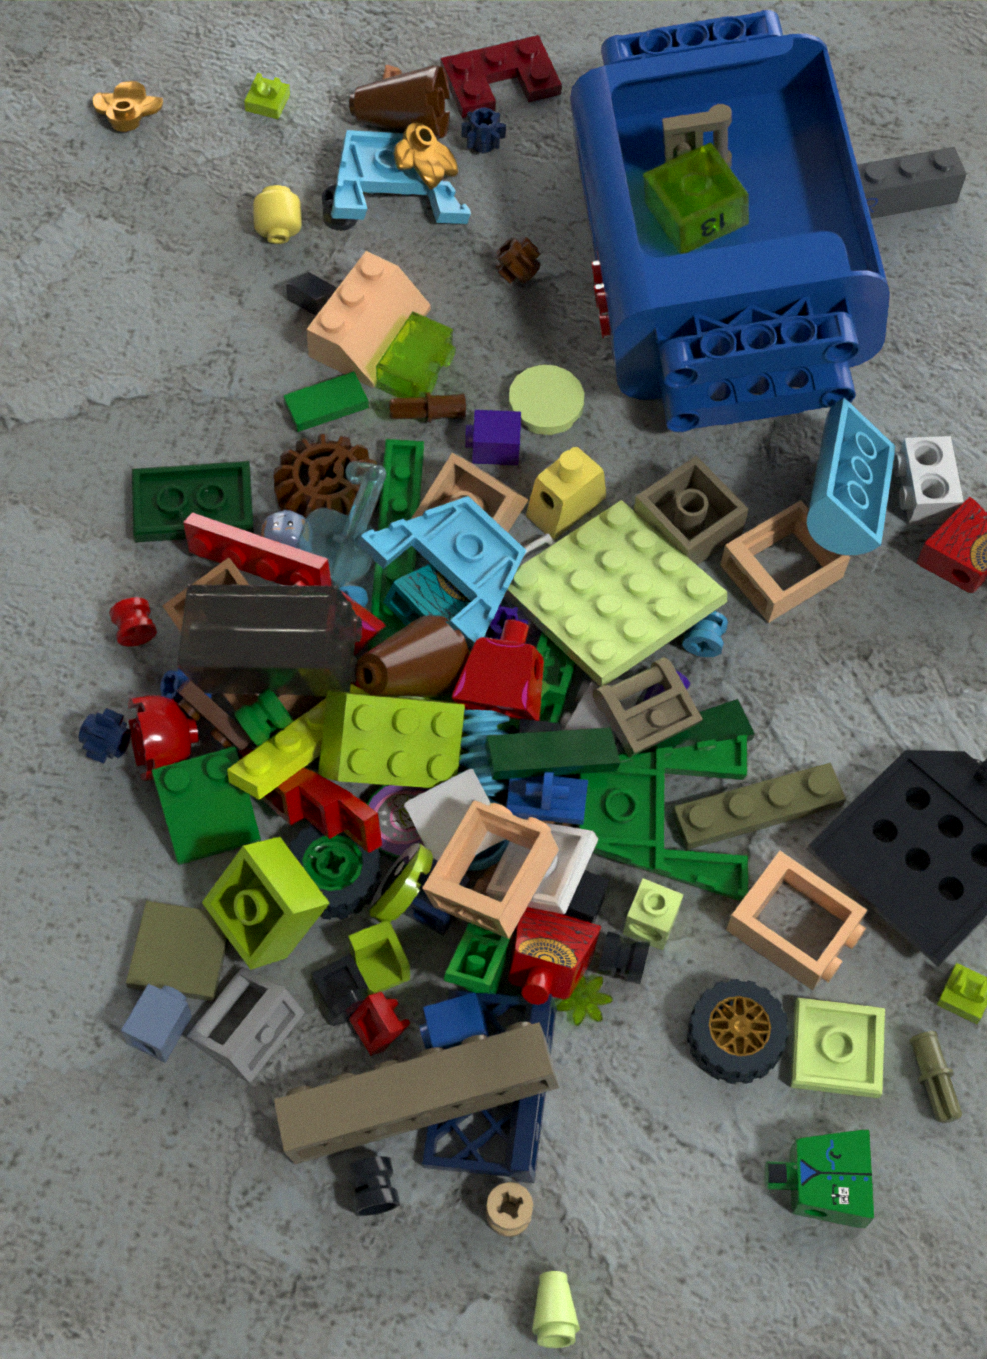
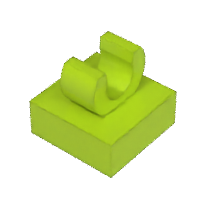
(267, 97)
(964, 993)

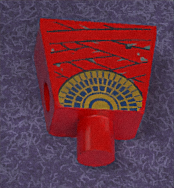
(959, 548)
(550, 954)

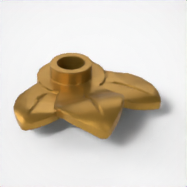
(126, 105)
(425, 154)

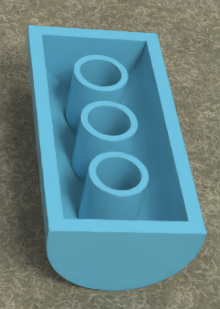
(850, 483)

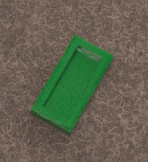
(326, 401)

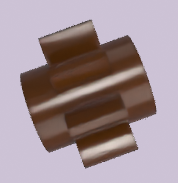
(517, 260)

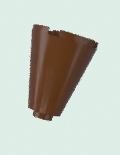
(405, 100)
(415, 661)

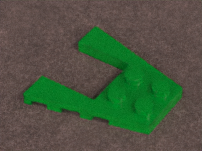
(628, 814)

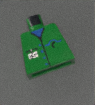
(828, 1178)

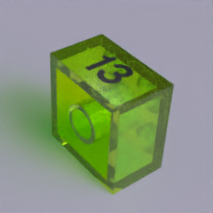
(696, 198)

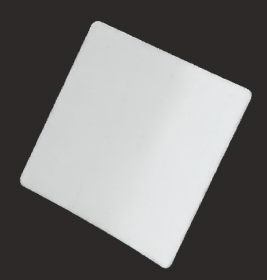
(442, 808)

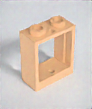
(756, 582)
(496, 916)
(777, 949)

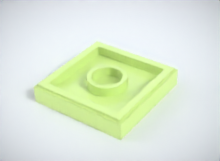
(838, 1048)

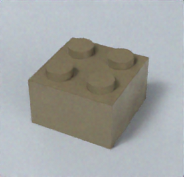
(693, 510)

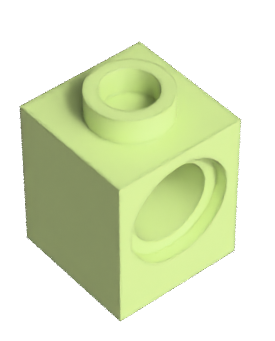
(652, 914)

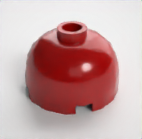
(160, 733)

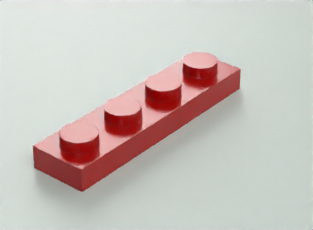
(255, 553)

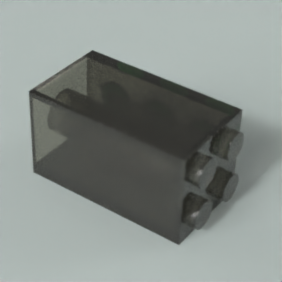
(269, 637)

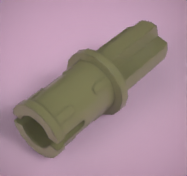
(936, 1076)

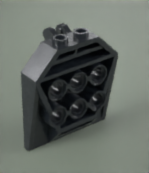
(952, 797)

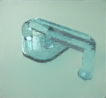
(336, 535)

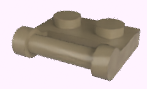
(685, 132)
(654, 718)

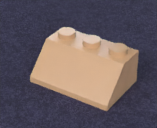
(364, 317)

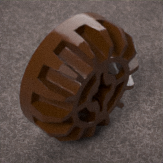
(326, 476)

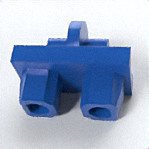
(548, 798)

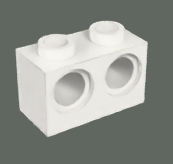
(934, 479)

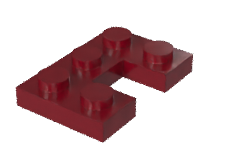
(474, 70)

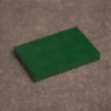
(171, 493)

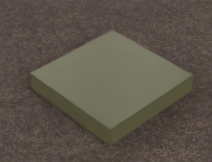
(178, 950)

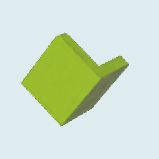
(379, 957)

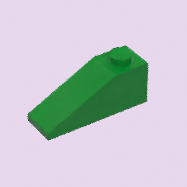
(479, 960)

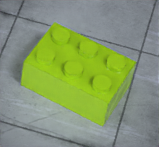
(390, 740)

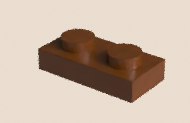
(198, 704)

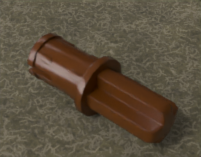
(428, 407)

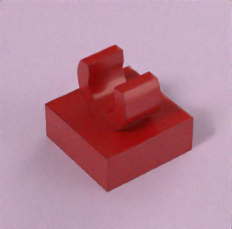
(377, 1023)

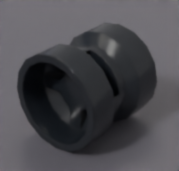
(623, 957)
(372, 1186)

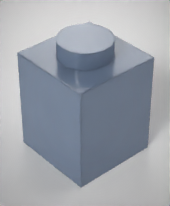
(157, 1021)

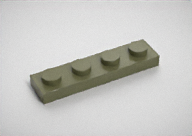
(758, 806)

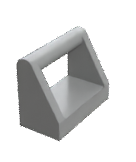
(257, 1034)

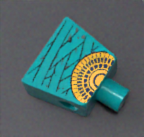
(425, 594)

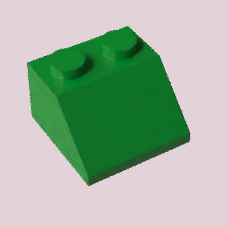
(203, 808)

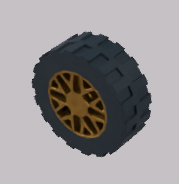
(737, 1031)

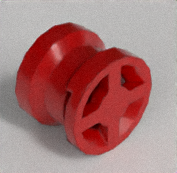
(133, 622)

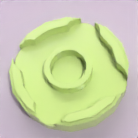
(547, 399)

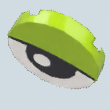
(401, 883)

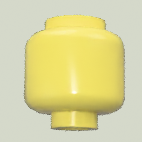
(277, 214)

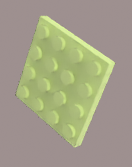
(613, 593)

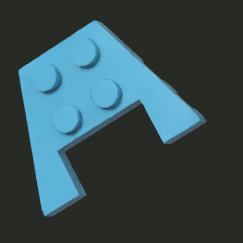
(370, 167)
(464, 548)

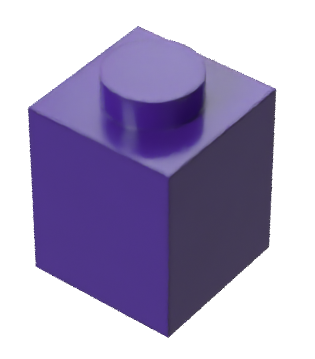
(494, 437)

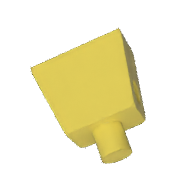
(566, 492)

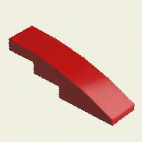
(324, 806)

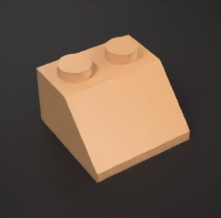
(463, 479)

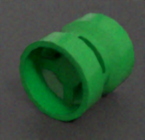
(263, 717)

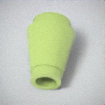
(554, 1313)

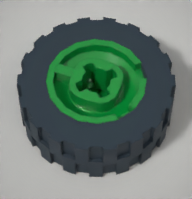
(339, 869)

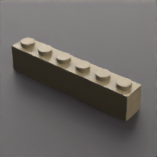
(415, 1092)

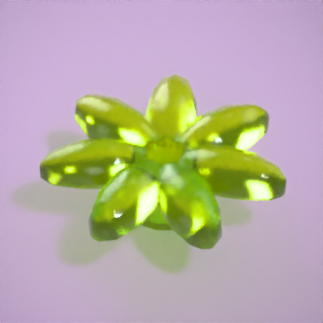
(589, 1004)

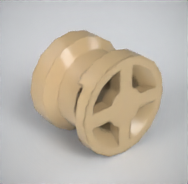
(510, 1219)

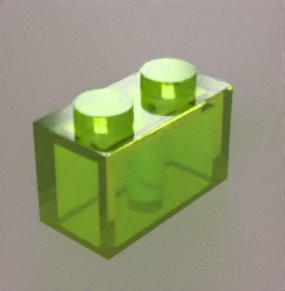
(415, 357)

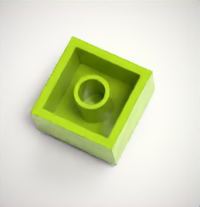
(265, 902)

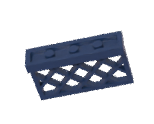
(524, 1118)

